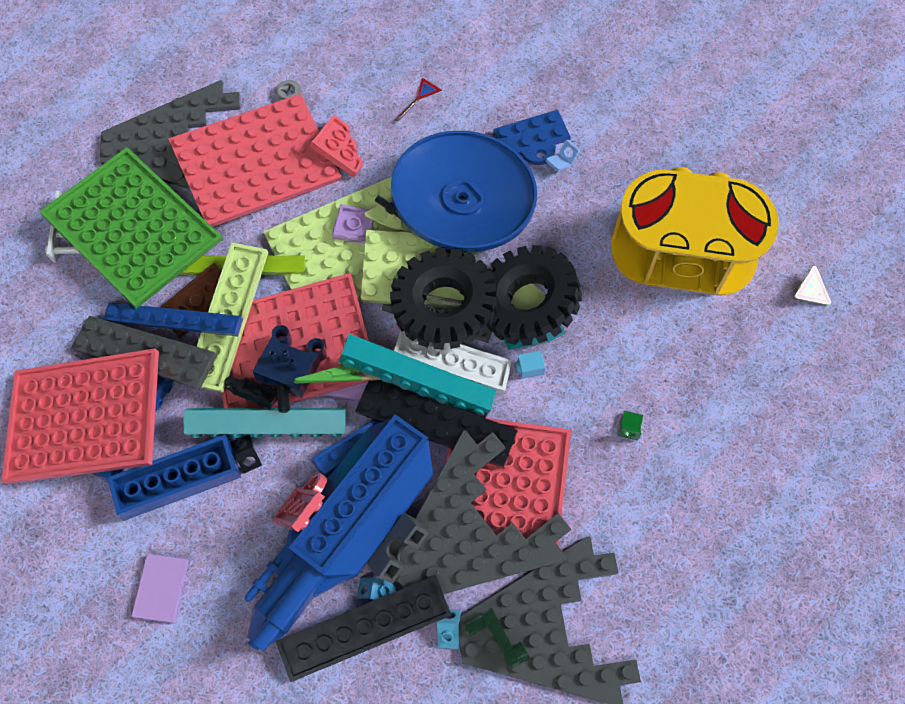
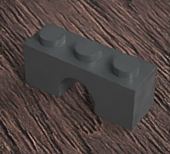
(386, 559)

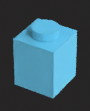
(530, 364)

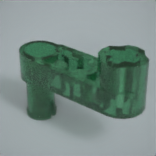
(513, 654)

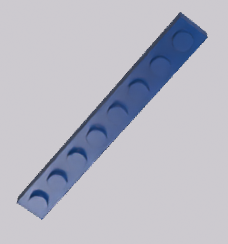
(174, 319)

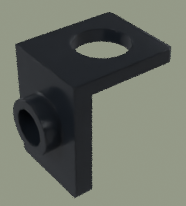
(244, 448)

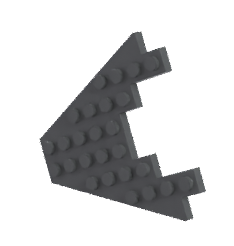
(149, 132)
(460, 542)
(533, 614)

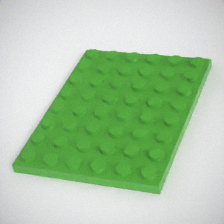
(131, 227)

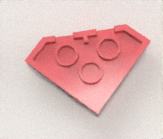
(338, 146)

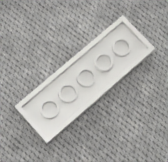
(462, 361)

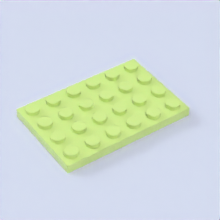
(384, 257)

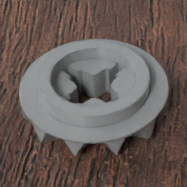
(283, 88)

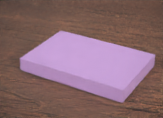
(160, 588)

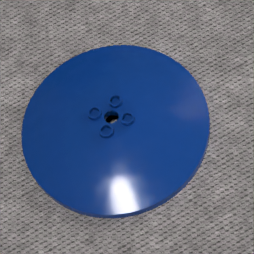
(468, 165)

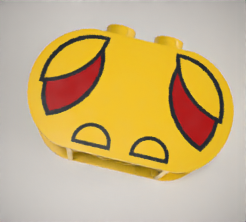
(693, 231)

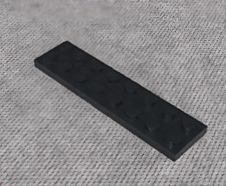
(437, 421)
(363, 628)

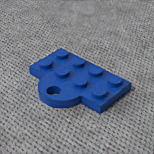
(534, 136)

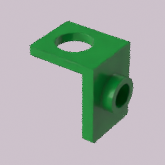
(631, 425)

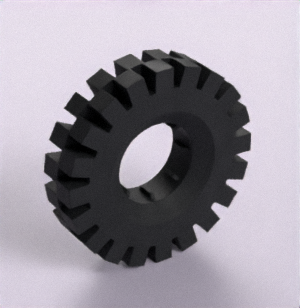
(541, 268)
(443, 271)

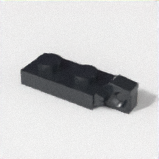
(252, 391)

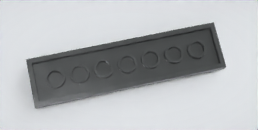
(176, 360)

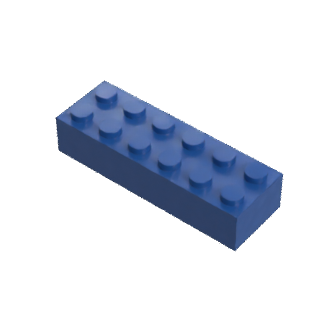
(173, 477)

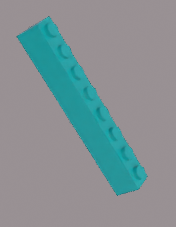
(416, 376)
(264, 421)

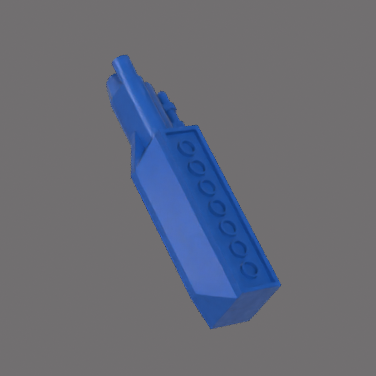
(358, 511)

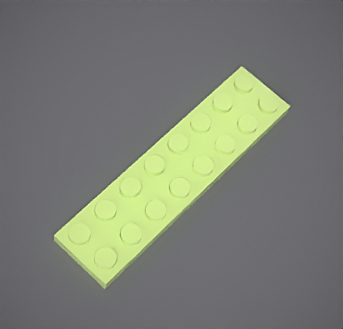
(232, 297)

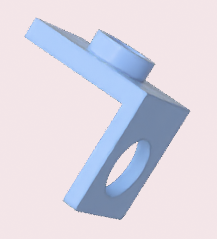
(562, 160)

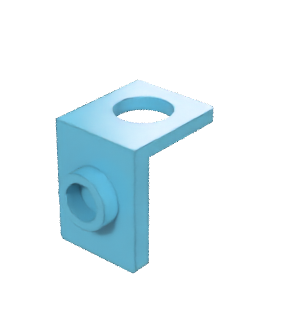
(449, 631)

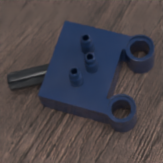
(283, 364)

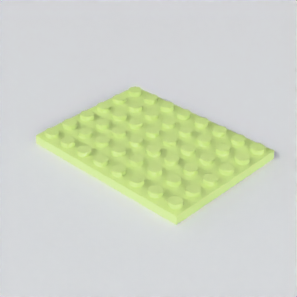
(312, 237)

